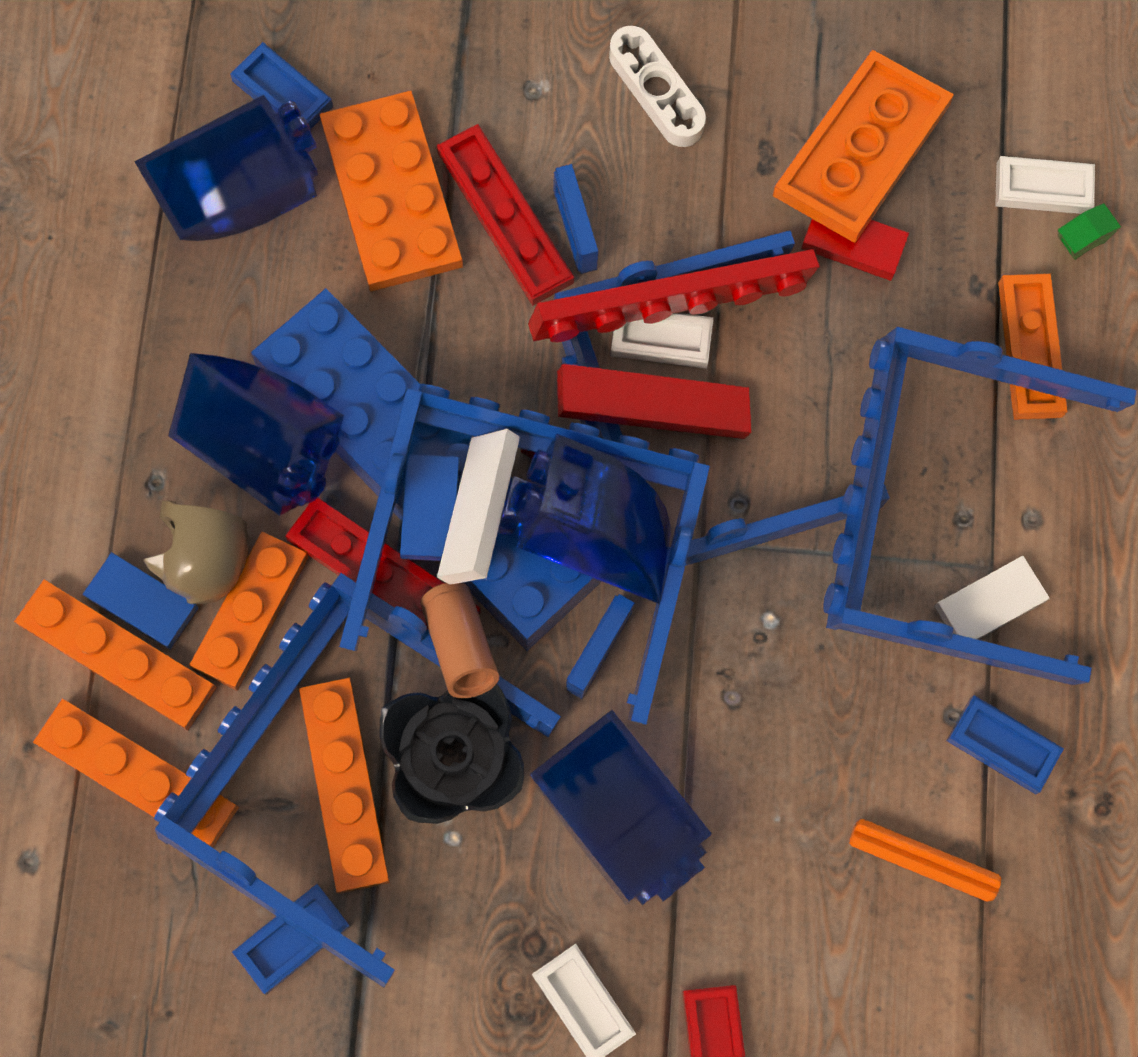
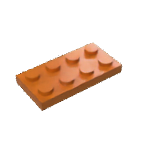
(863, 146)
(391, 191)

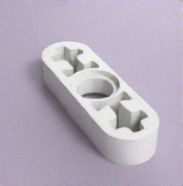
(657, 65)

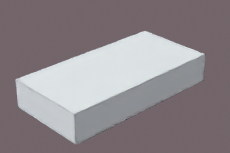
(1044, 185)
(676, 340)
(993, 600)
(583, 1003)

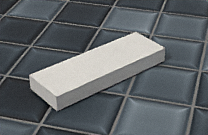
(478, 507)

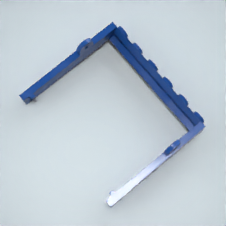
(482, 416)
(864, 496)
(735, 533)
(244, 727)

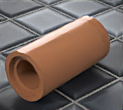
(459, 640)

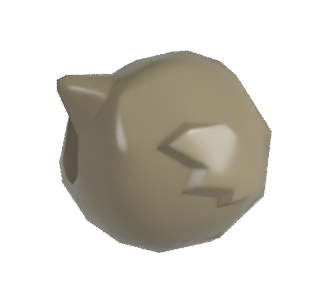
(205, 552)

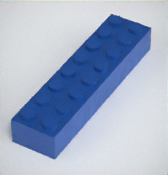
(358, 377)

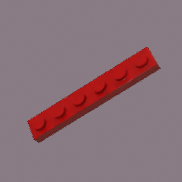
(660, 298)

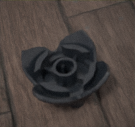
(416, 729)

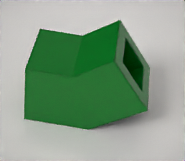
(1088, 230)

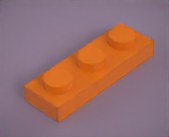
(1032, 337)
(249, 611)

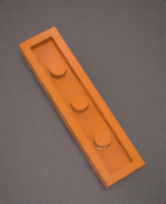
(115, 654)
(123, 766)
(344, 786)

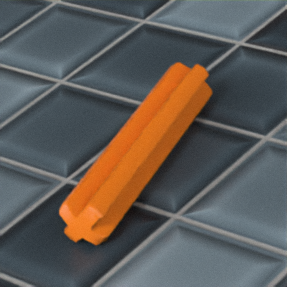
(925, 860)

